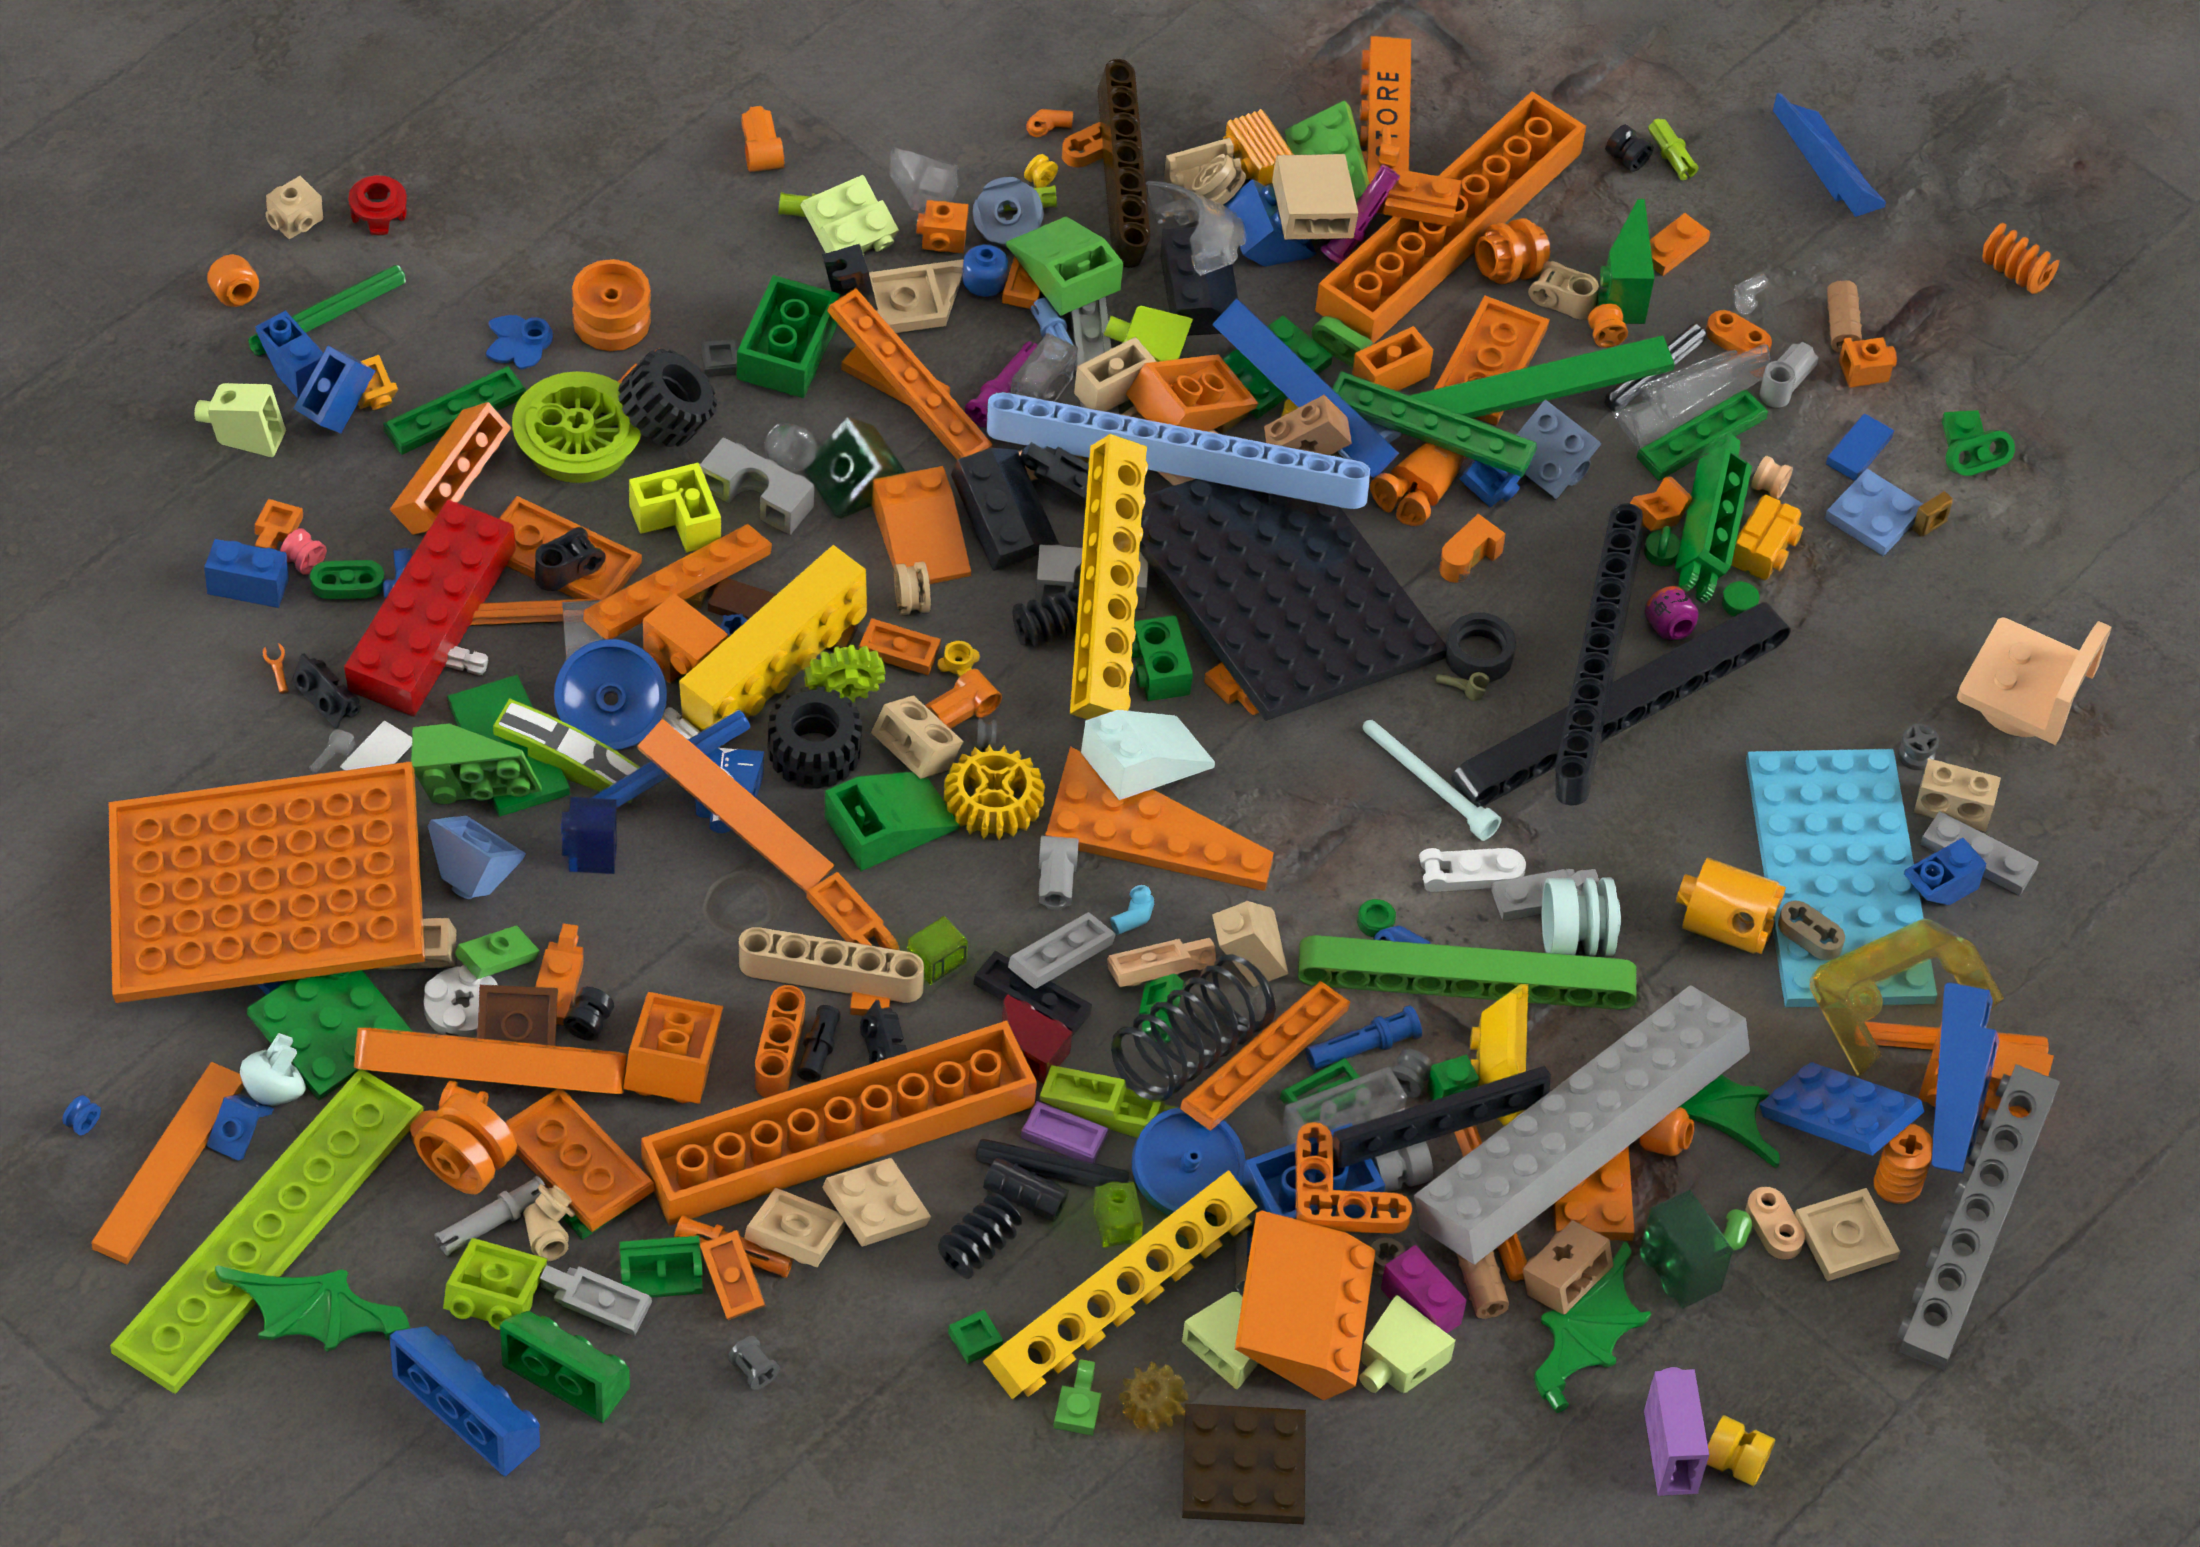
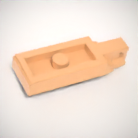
(1160, 960)

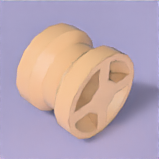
(1771, 477)

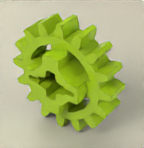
(846, 671)

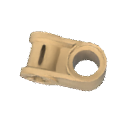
(1567, 290)

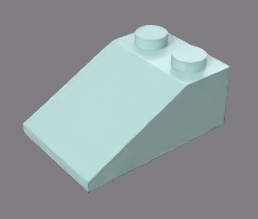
(1141, 751)

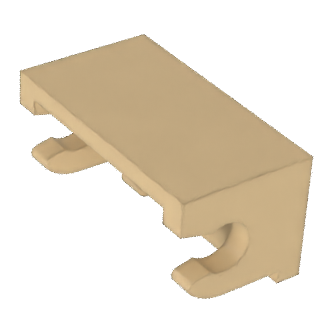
(1185, 165)

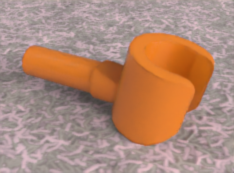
(1389, 153)
(277, 668)

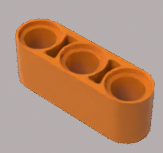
(779, 1026)

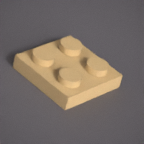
(876, 1202)
(795, 1227)
(1847, 1234)

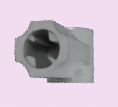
(1786, 374)
(1057, 866)

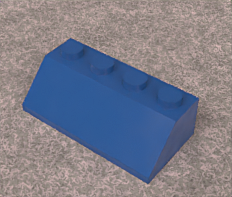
(464, 1398)

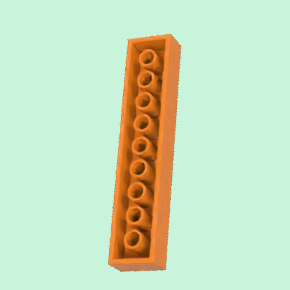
(1414, 256)
(838, 1122)

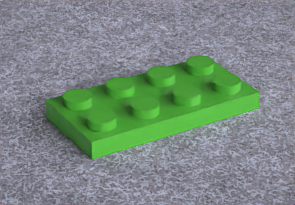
(1331, 133)

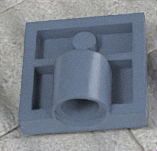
(1561, 450)

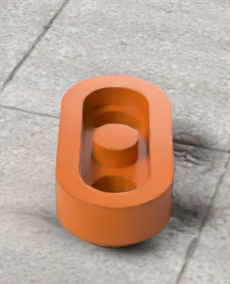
(1735, 332)

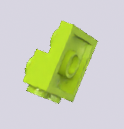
(493, 1282)

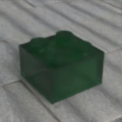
(1685, 1249)

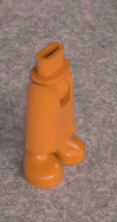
(1427, 468)

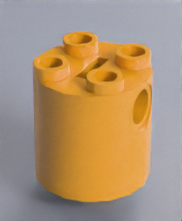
(1730, 905)

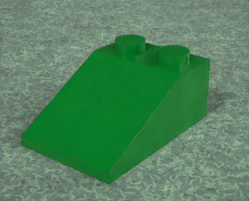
(1629, 269)

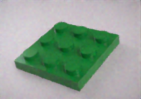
(323, 1023)

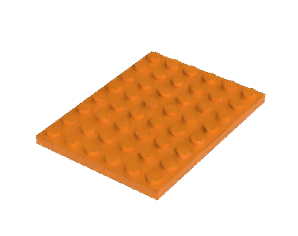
(265, 882)

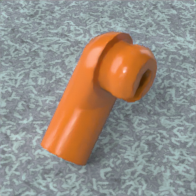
(1047, 119)

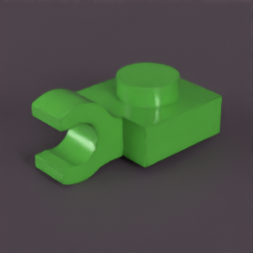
(1079, 1405)

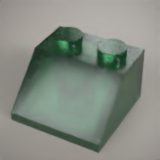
(848, 464)

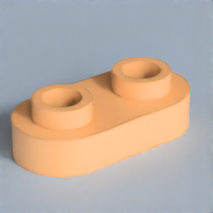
(1772, 1220)

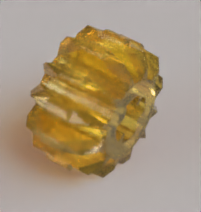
(1154, 1409)

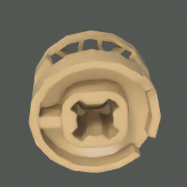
(1219, 180)
(909, 590)

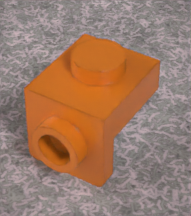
(1664, 506)

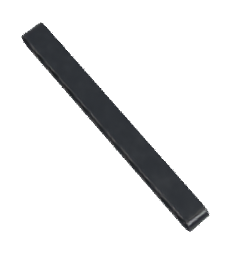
(1598, 655)
(1630, 701)

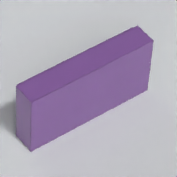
(1064, 1132)

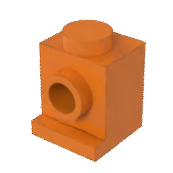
(1867, 361)

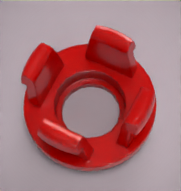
(377, 213)

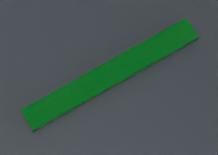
(1554, 379)

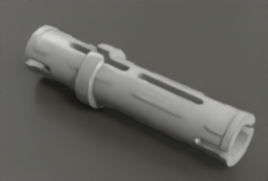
(492, 1215)

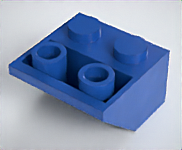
(1263, 227)

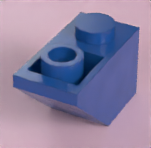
(289, 350)
(1948, 873)

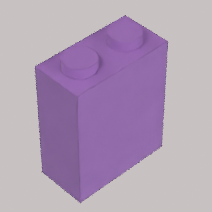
(1676, 1432)

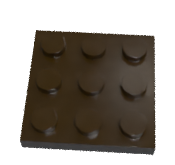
(1244, 1464)

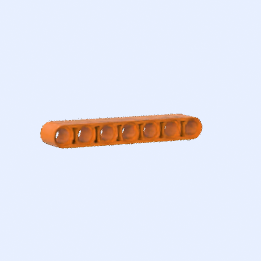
(490, 1060)

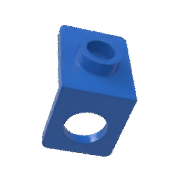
(236, 1125)

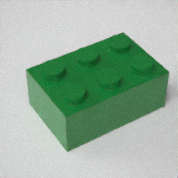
(787, 337)

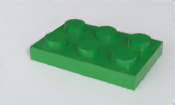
(1260, 387)

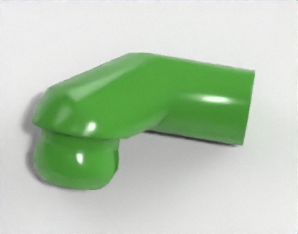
(1737, 1228)

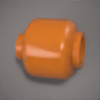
(233, 280)
(1670, 1134)

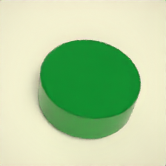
(1739, 597)
(1375, 916)

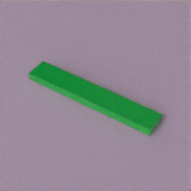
(1436, 425)

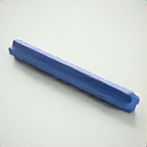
(651, 774)

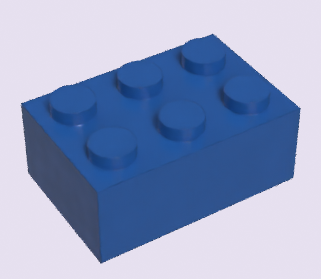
(1272, 1180)

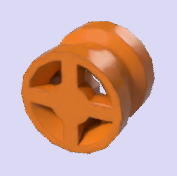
(1607, 325)

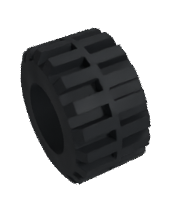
(667, 397)
(814, 713)

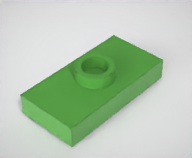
(497, 952)

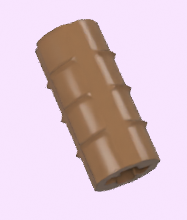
(1843, 313)
(1484, 1286)

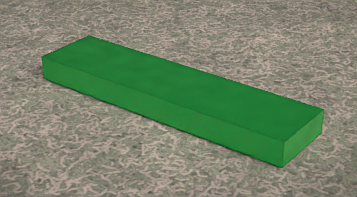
(435, 417)
(1701, 433)

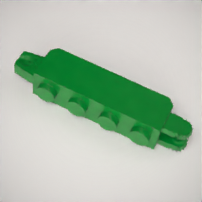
(1713, 518)

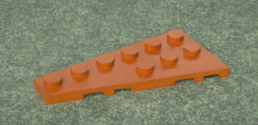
(1151, 830)

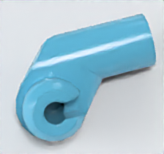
(1138, 911)

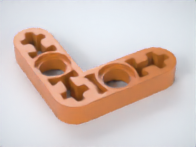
(1324, 1196)

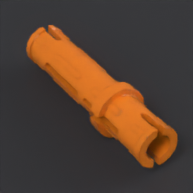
(777, 1262)

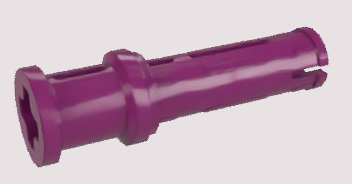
(1367, 206)
(978, 408)

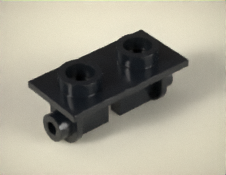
(320, 688)
(881, 1030)

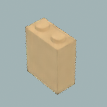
(1315, 196)

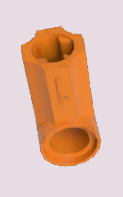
(762, 146)
(970, 696)

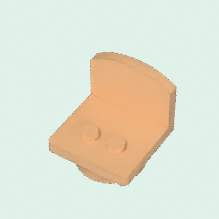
(2028, 679)

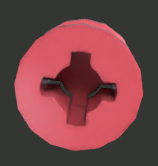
(303, 551)

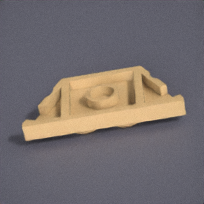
(917, 294)

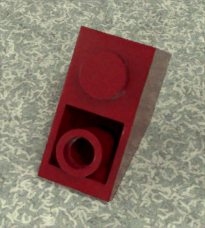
(1039, 1037)

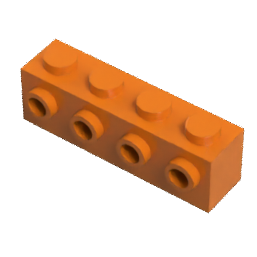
(450, 466)

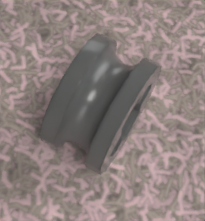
(986, 734)

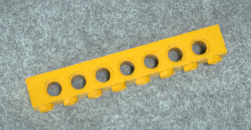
(1108, 577)
(1011, 1361)

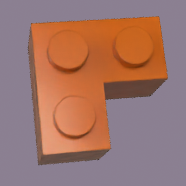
(679, 637)

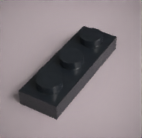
(1047, 999)

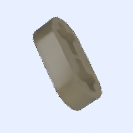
(1811, 930)

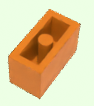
(1395, 360)

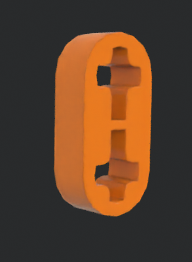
(1085, 140)

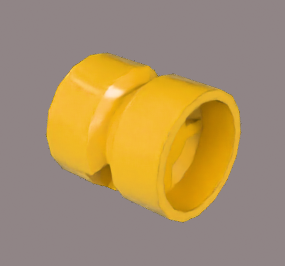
(1739, 1451)

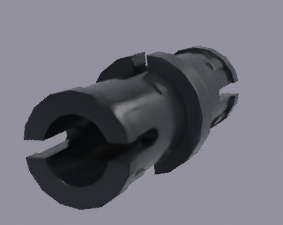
(814, 1054)

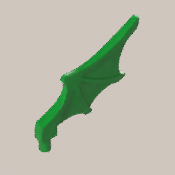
(1732, 1111)
(314, 1306)
(1588, 1331)

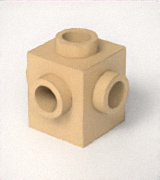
(294, 207)

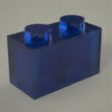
(590, 835)

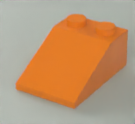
(1190, 393)
(921, 523)
(672, 1048)

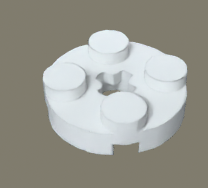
(443, 992)

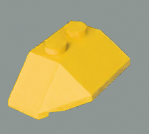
(1502, 1040)

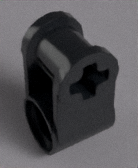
(566, 560)

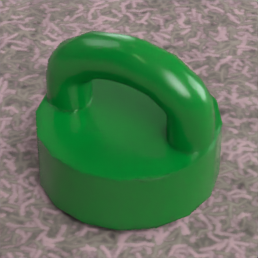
(1662, 547)

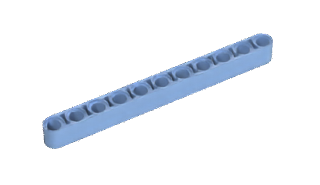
(1183, 450)

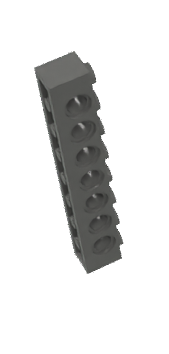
(1935, 1343)

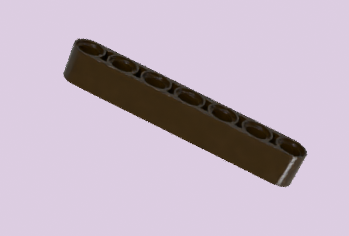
(1123, 162)

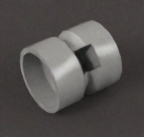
(1407, 1165)

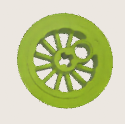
(576, 427)

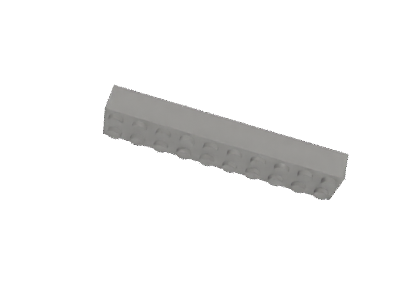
(1581, 1124)

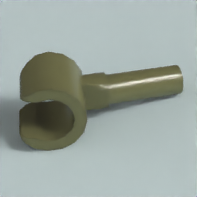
(1473, 687)

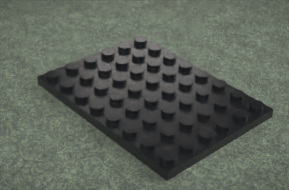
(1283, 593)

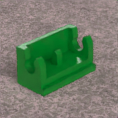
(662, 1266)

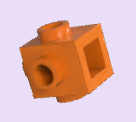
(943, 226)

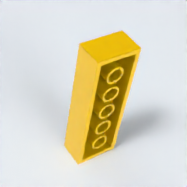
(776, 641)

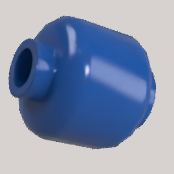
(985, 270)

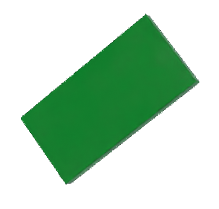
(478, 711)

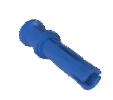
(1380, 1033)

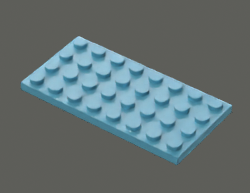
(1840, 843)

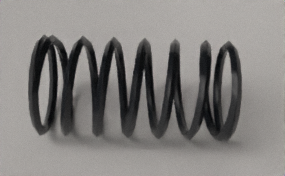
(1160, 1046)

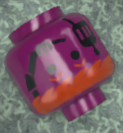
(1671, 613)

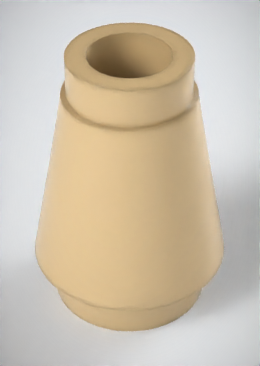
(545, 1235)

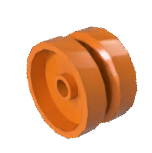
(611, 305)
(465, 1143)

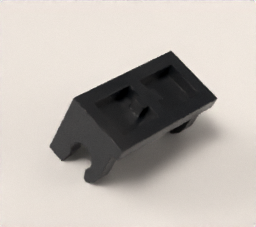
(847, 271)

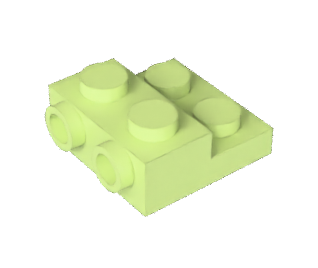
(850, 217)

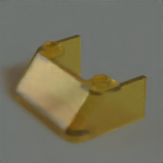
(1848, 987)

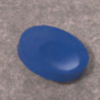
(1182, 1157)

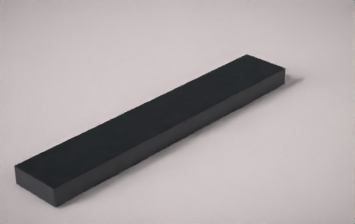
(1439, 1117)

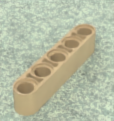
(831, 964)

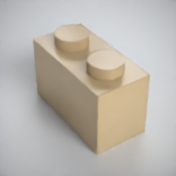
(1106, 378)

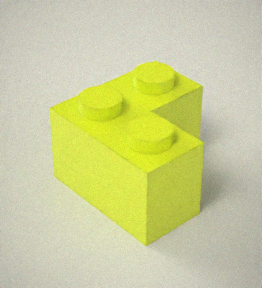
(676, 499)

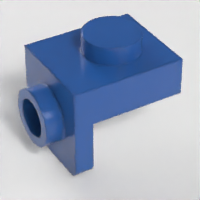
(1490, 482)

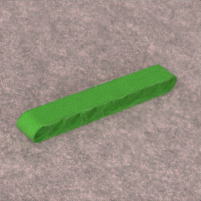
(1466, 972)

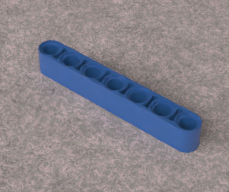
(1300, 381)

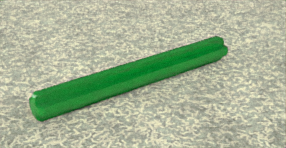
(342, 302)

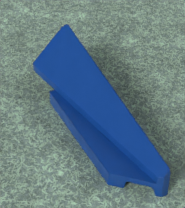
(1827, 157)
(1963, 1074)

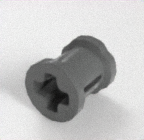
(754, 1362)

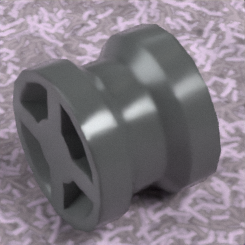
(1926, 743)
(1412, 1071)

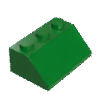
(563, 1364)

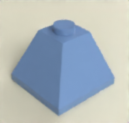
(471, 855)

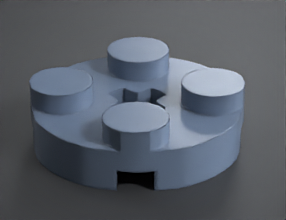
(992, 201)

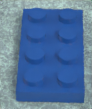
(1841, 1108)

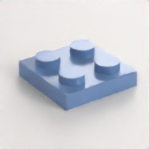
(1874, 512)

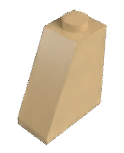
(1253, 934)

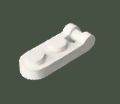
(1469, 868)

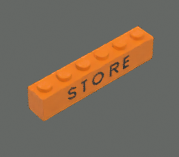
(1386, 102)

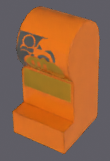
(1468, 547)

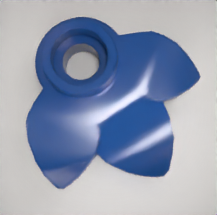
(519, 340)

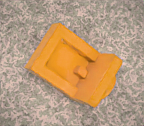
(380, 389)

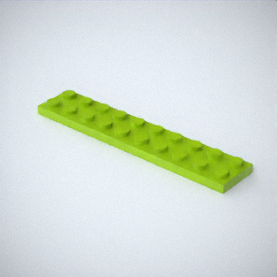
(267, 1229)

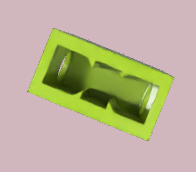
(1157, 331)

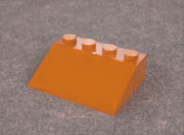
(1305, 1303)

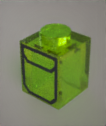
(940, 949)

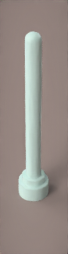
(1481, 821)

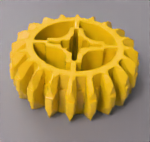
(993, 804)

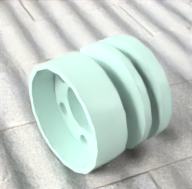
(1586, 917)

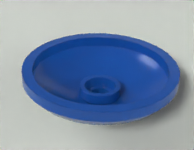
(616, 669)

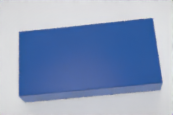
(1859, 447)

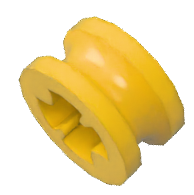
(1041, 171)

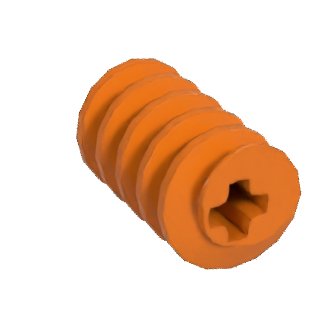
(2017, 260)
(1904, 1165)

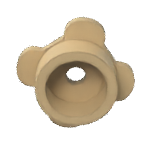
(554, 1202)

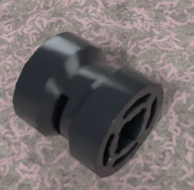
(1629, 148)
(587, 1016)

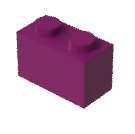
(1424, 1288)

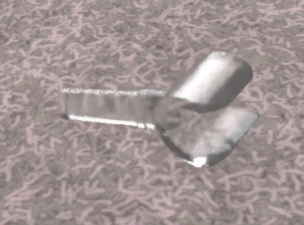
(338, 742)

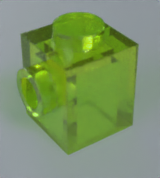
(1117, 1214)

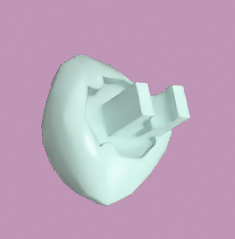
(271, 1076)

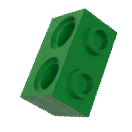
(1161, 659)

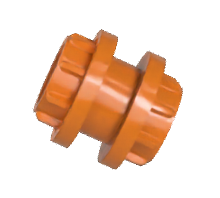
(1512, 251)

